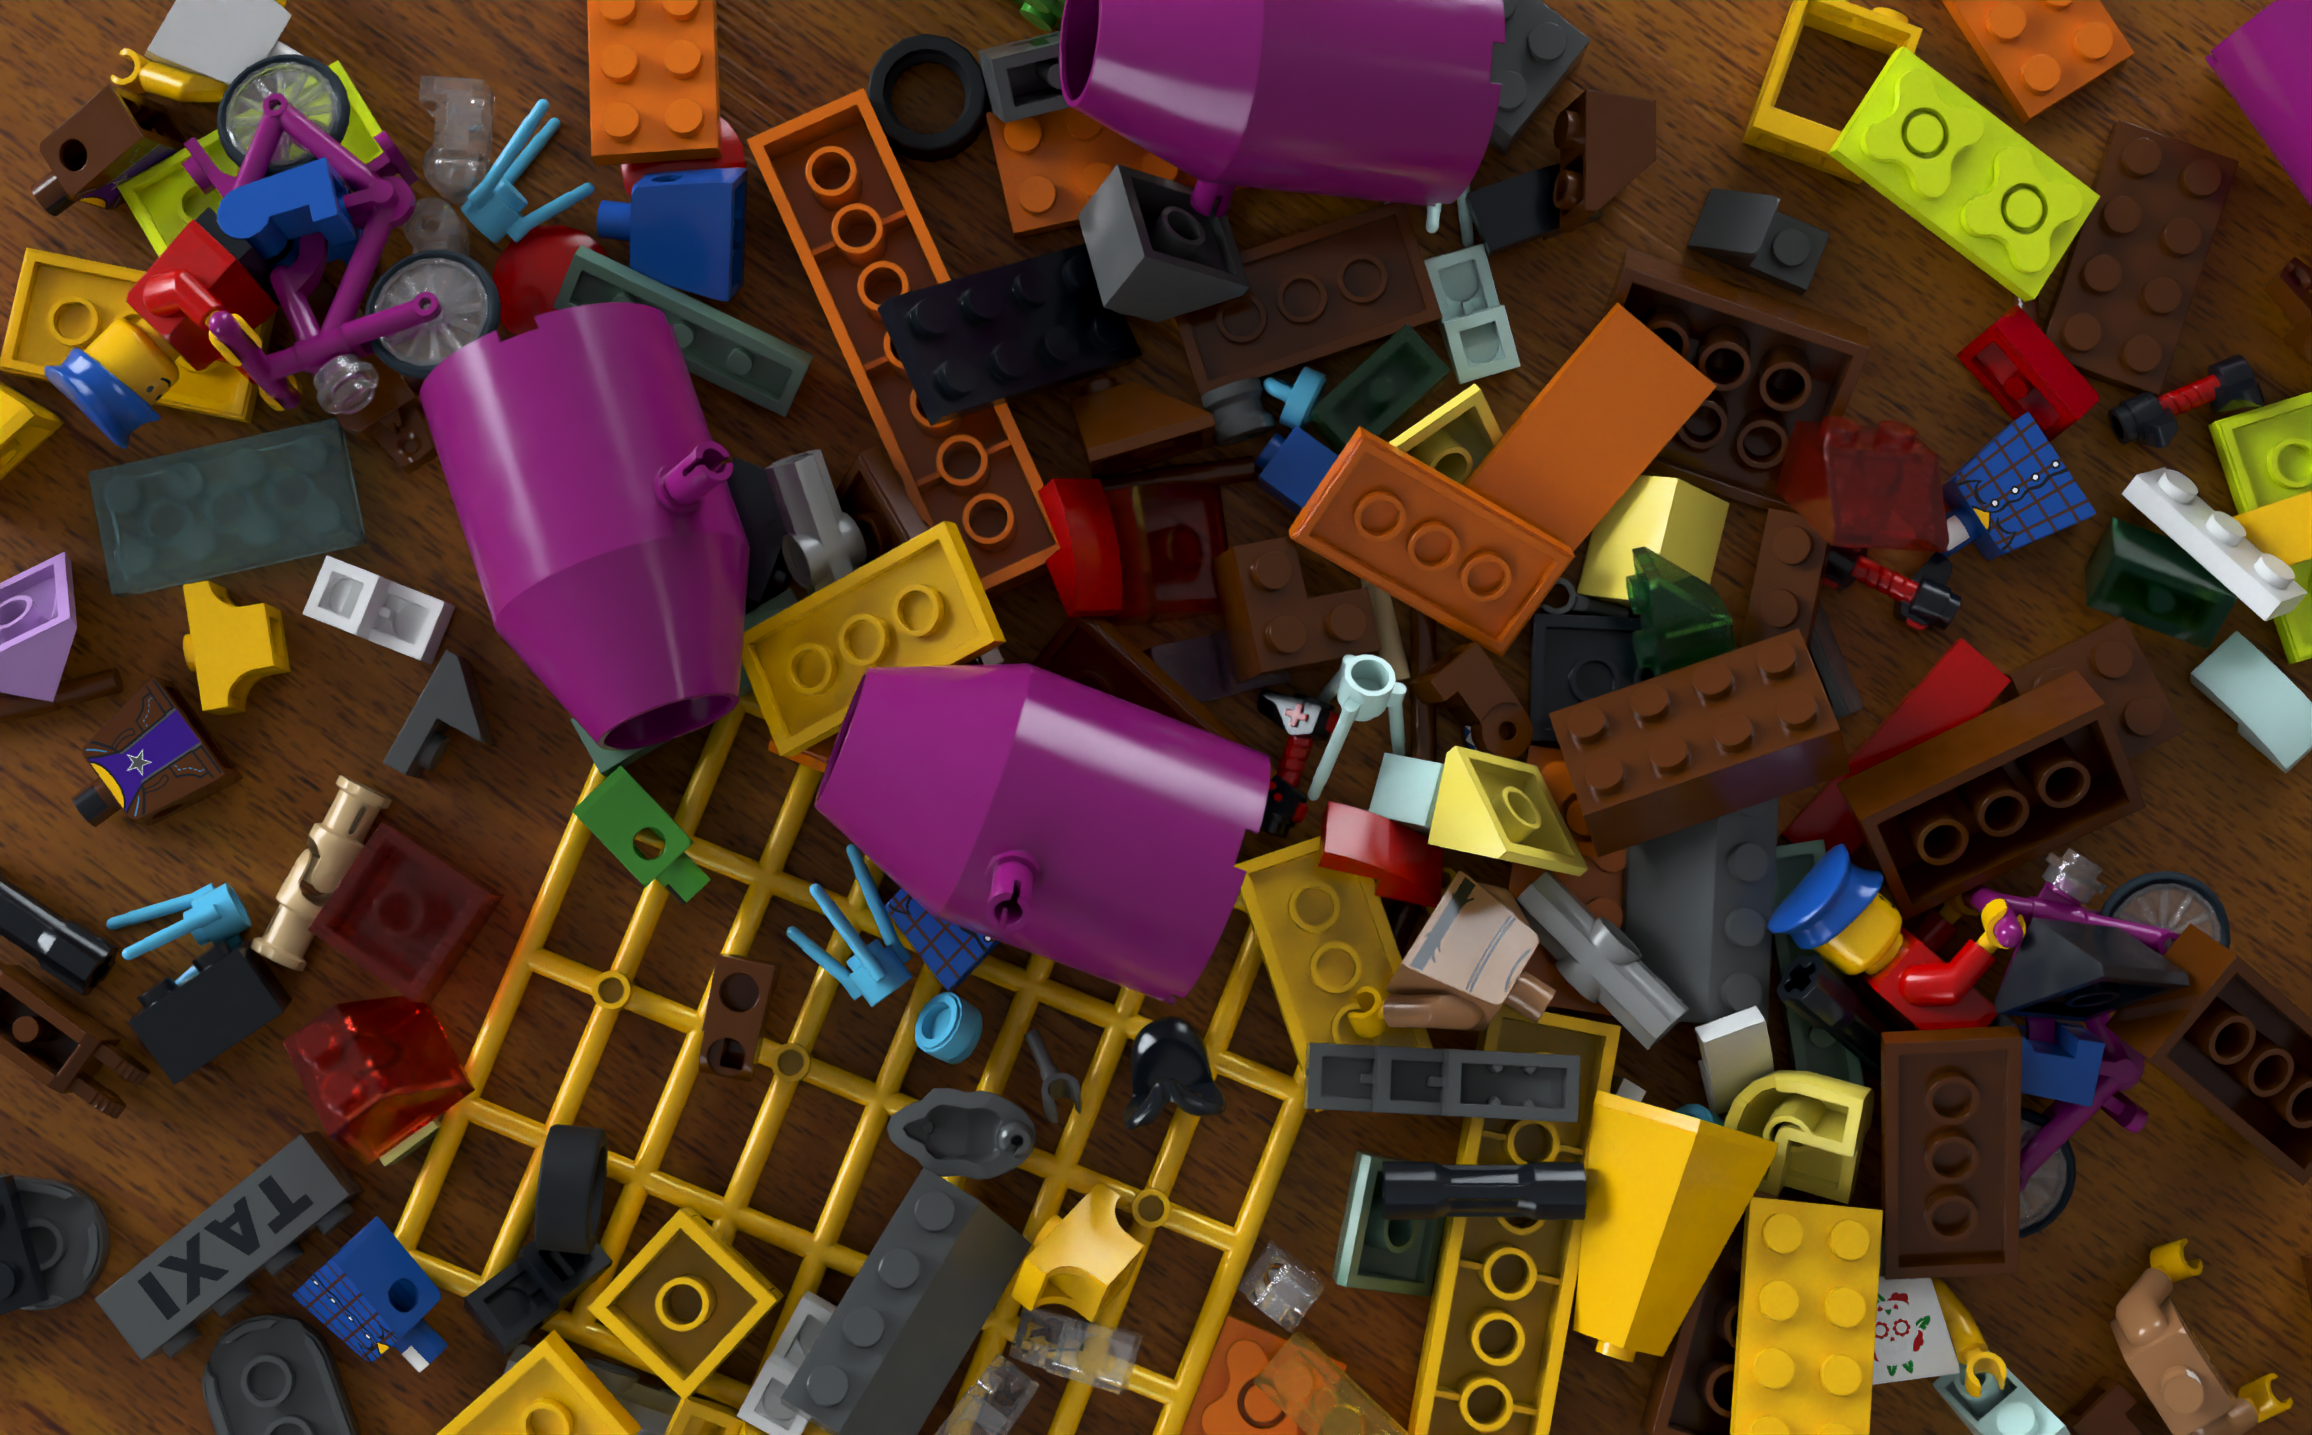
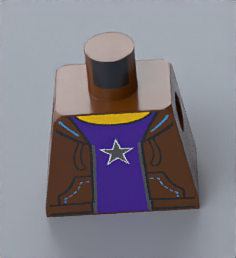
(104, 147)
(152, 759)

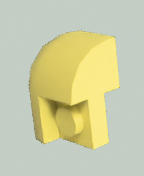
(1817, 1130)

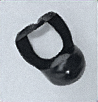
(1170, 1066)

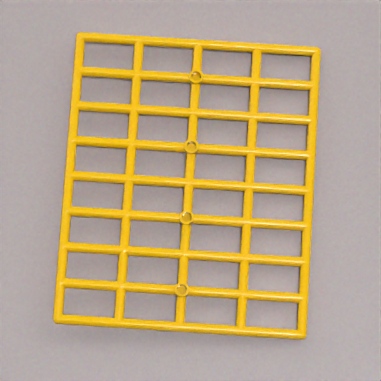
(794, 1063)

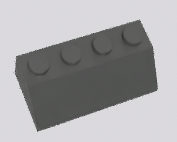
(1703, 910)
(908, 1314)

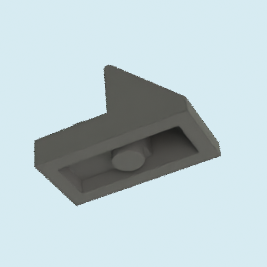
(1757, 239)
(446, 700)

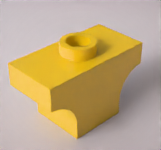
(230, 646)
(1079, 1258)

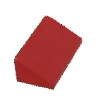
(2028, 373)

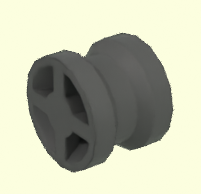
(1238, 412)

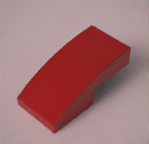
(1088, 561)
(1382, 850)

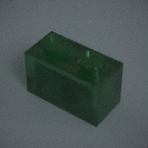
(1381, 390)
(2155, 584)

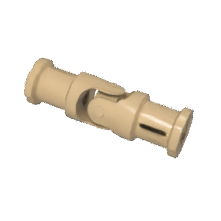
(329, 856)

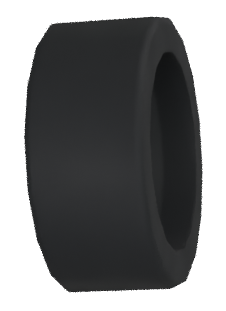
(917, 51)
(571, 1189)

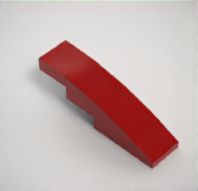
(1949, 695)

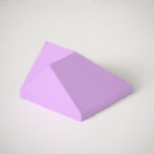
(37, 628)

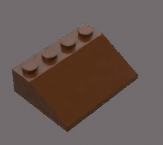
(1763, 355)

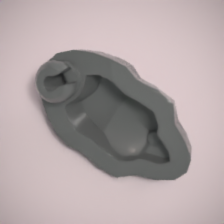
(964, 1133)

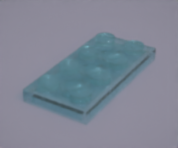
(227, 507)

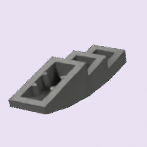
(1442, 1082)

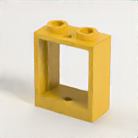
(1796, 136)

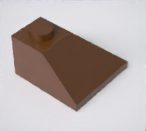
(1136, 427)

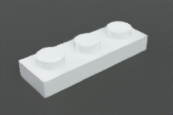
(2215, 542)

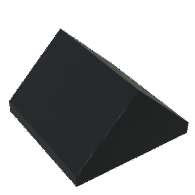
(2083, 972)

